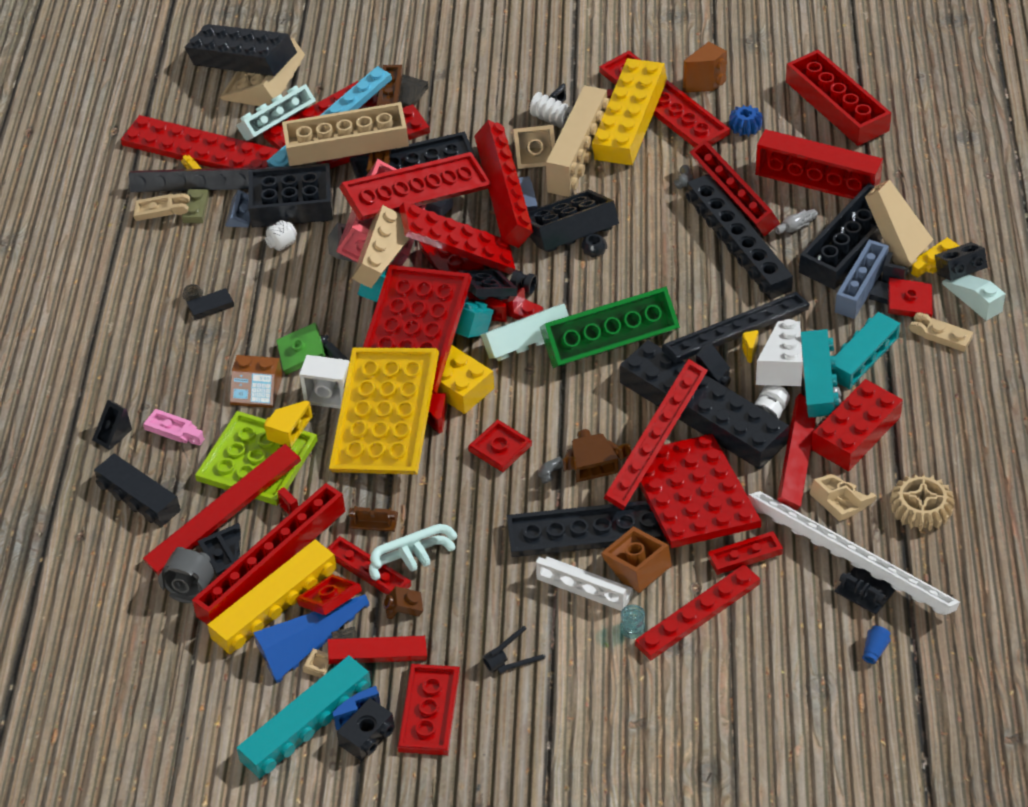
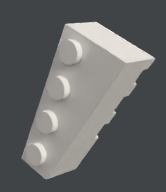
(782, 356)

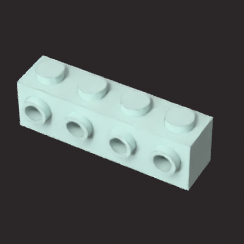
(276, 112)
(520, 333)

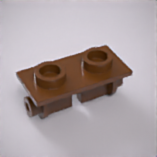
(376, 519)

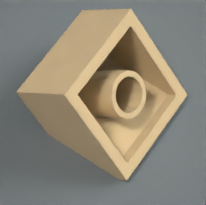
(533, 145)

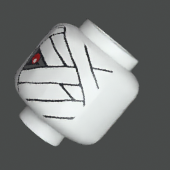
(280, 235)

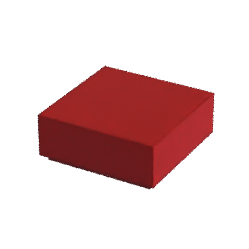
(287, 500)

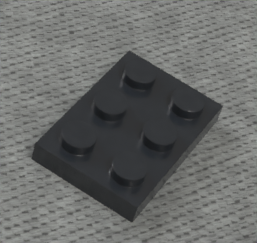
(490, 283)

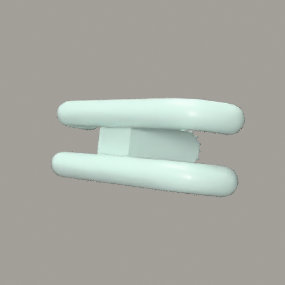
(411, 544)

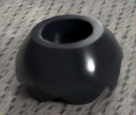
(594, 245)

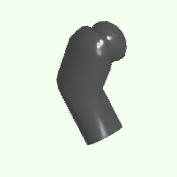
(685, 176)

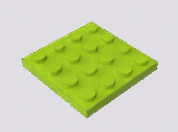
(242, 449)

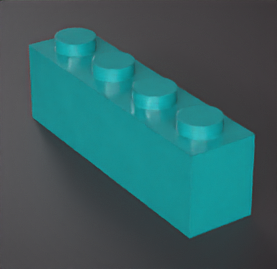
(865, 349)
(818, 373)

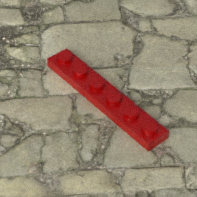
(697, 612)

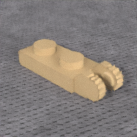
(161, 206)
(941, 332)

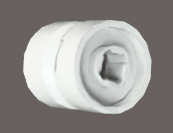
(773, 399)

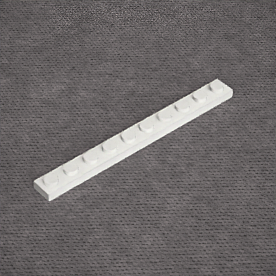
(859, 557)

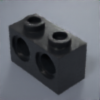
(961, 261)

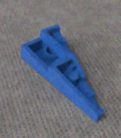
(294, 639)

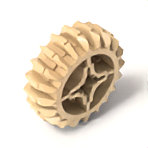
(913, 492)

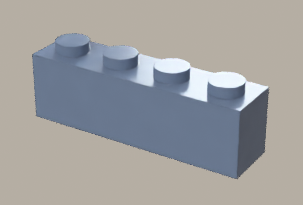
(861, 279)

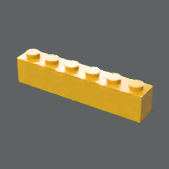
(272, 596)

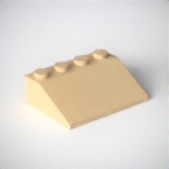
(261, 89)

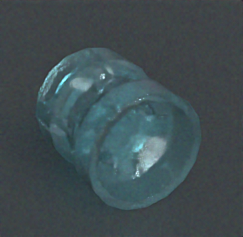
(632, 621)

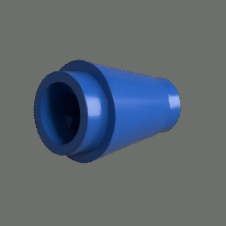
(875, 644)

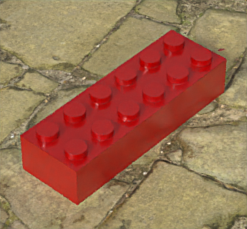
(838, 97)
(815, 164)

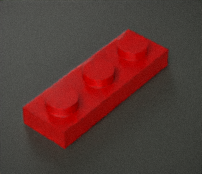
(745, 552)

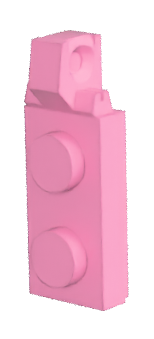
(173, 427)

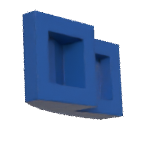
(351, 706)

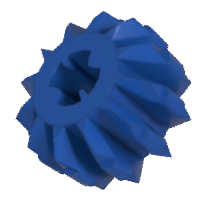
(745, 120)

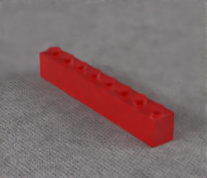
(505, 186)
(270, 552)

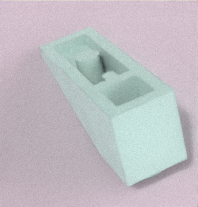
(978, 294)

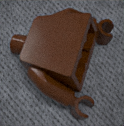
(593, 456)

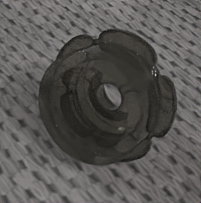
(192, 292)

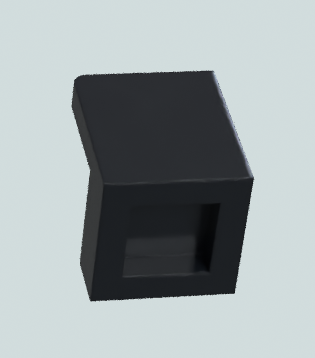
(892, 270)

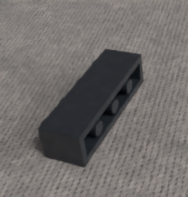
(137, 490)

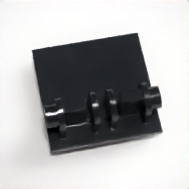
(864, 589)

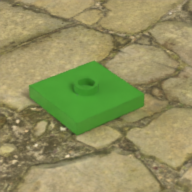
(297, 345)

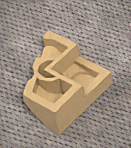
(839, 496)

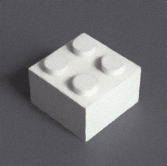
(323, 380)

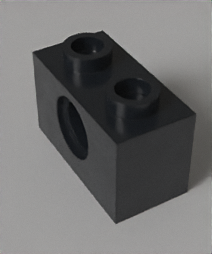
(368, 717)

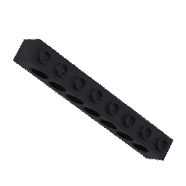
(739, 237)

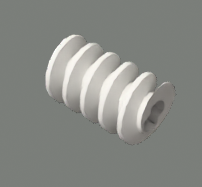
(550, 110)

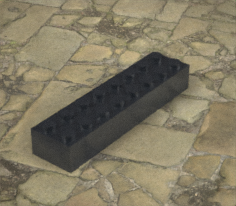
(711, 410)

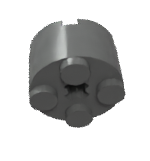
(186, 574)

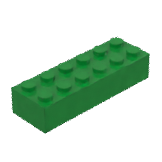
(609, 327)

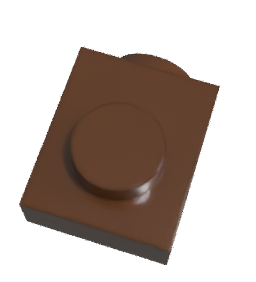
(403, 601)

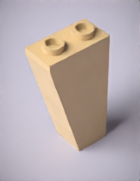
(898, 224)

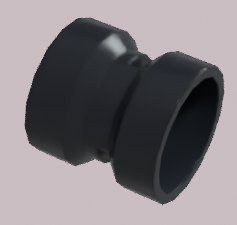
(524, 281)

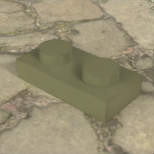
(197, 206)

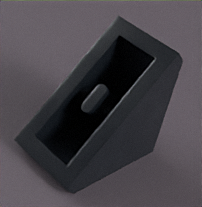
(112, 425)

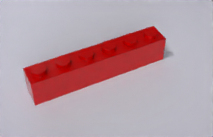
(735, 188)

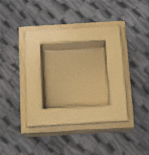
(317, 663)

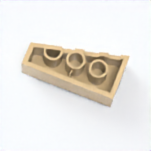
(381, 246)

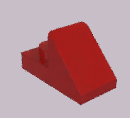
(519, 307)

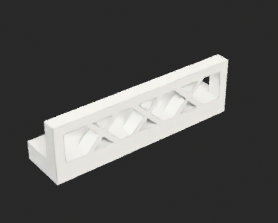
(583, 583)

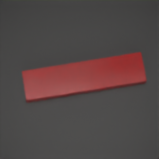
(358, 563)
(378, 649)

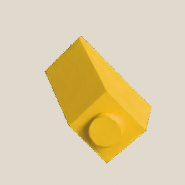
(288, 423)

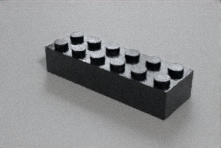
(240, 49)
(840, 243)

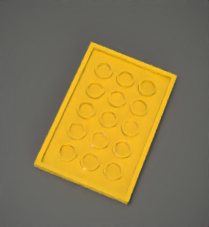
(384, 411)

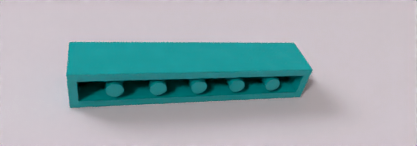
(302, 717)

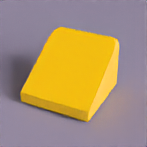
(750, 344)

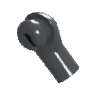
(548, 467)

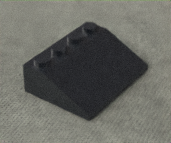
(290, 195)
(571, 219)

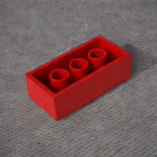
(856, 425)

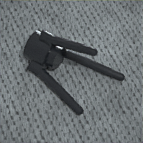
(496, 658)

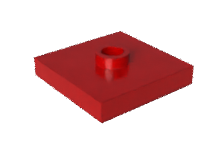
(909, 297)
(500, 445)
(328, 594)

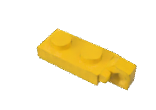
(926, 261)

